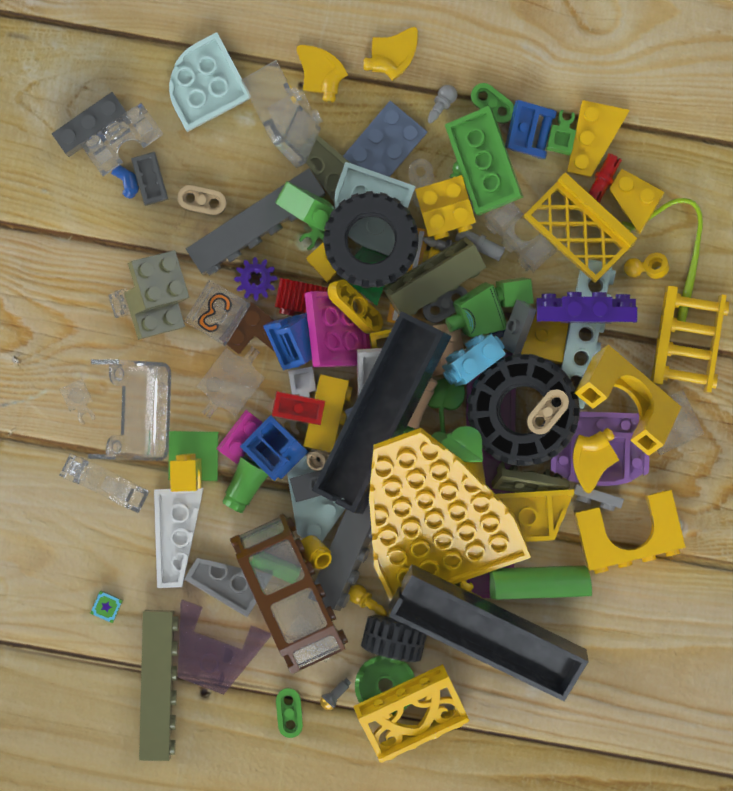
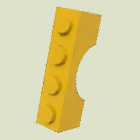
(186, 473)

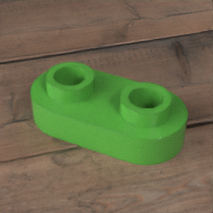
(494, 100)
(289, 712)

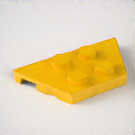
(538, 512)

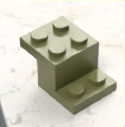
(156, 294)

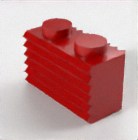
(292, 296)

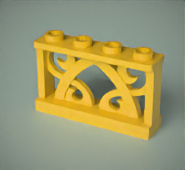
(410, 692)

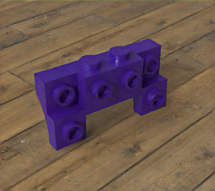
(581, 309)

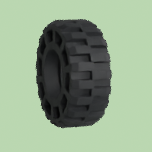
(486, 400)

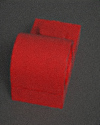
(298, 408)

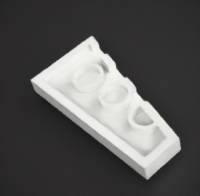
(174, 531)

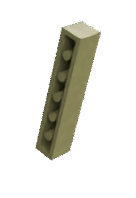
(157, 685)

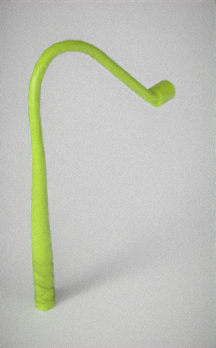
(688, 288)

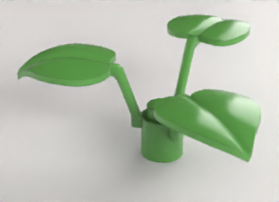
(465, 440)

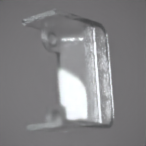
(284, 112)
(144, 410)

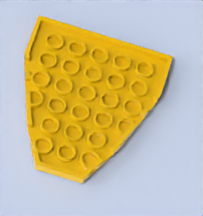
(436, 514)

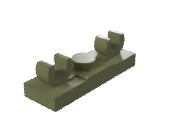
(529, 481)

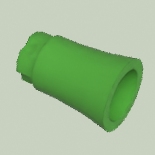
(244, 484)

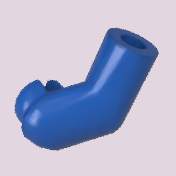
(129, 181)

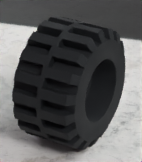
(393, 639)

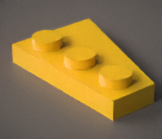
(594, 133)

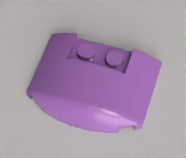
(631, 458)

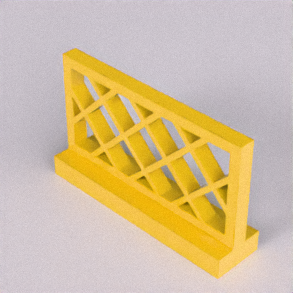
(590, 209)

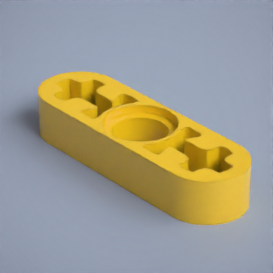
(366, 318)

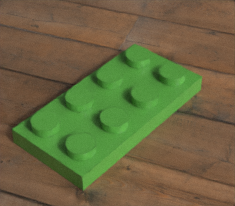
(483, 160)

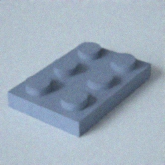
(386, 141)

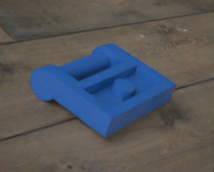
(523, 129)

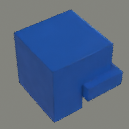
(290, 340)
(274, 448)

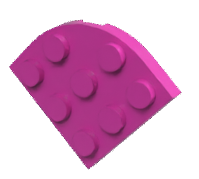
(331, 333)

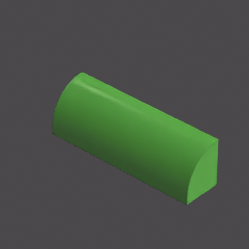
(540, 582)

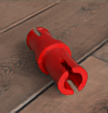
(604, 177)

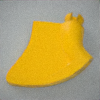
(393, 53)
(321, 71)
(592, 457)

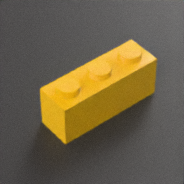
(334, 393)

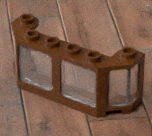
(288, 594)

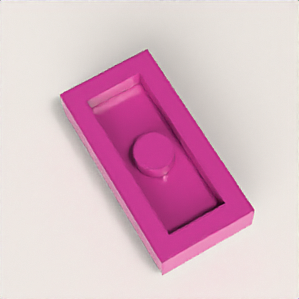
(238, 435)

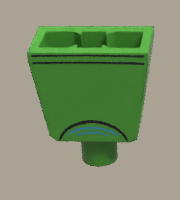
(478, 312)

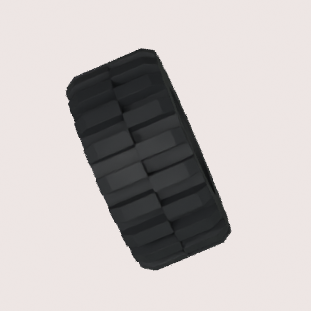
(382, 207)

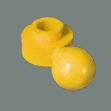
(634, 267)

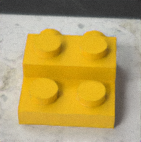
(445, 207)

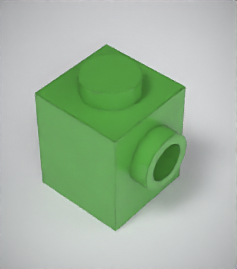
(514, 289)

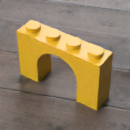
(655, 407)
(663, 538)

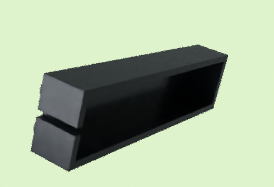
(381, 409)
(488, 632)

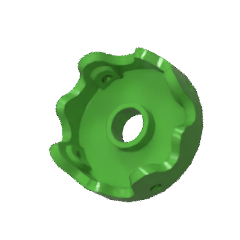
(377, 669)

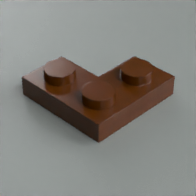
(250, 326)

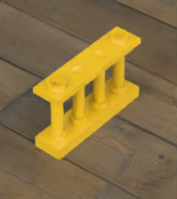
(670, 324)

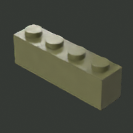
(435, 277)

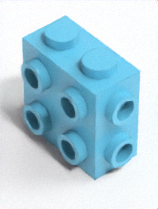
(478, 356)

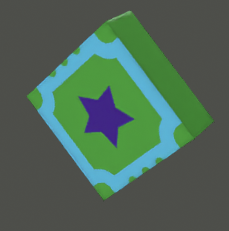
(106, 606)

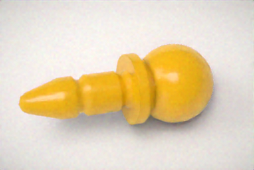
(359, 596)

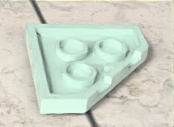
(314, 515)

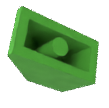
(305, 205)

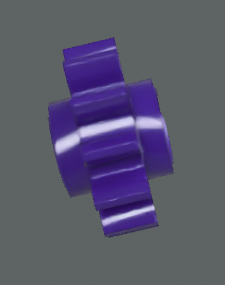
(265, 280)

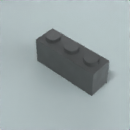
(88, 124)

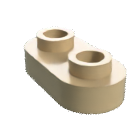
(202, 200)
(548, 411)

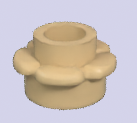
(312, 460)

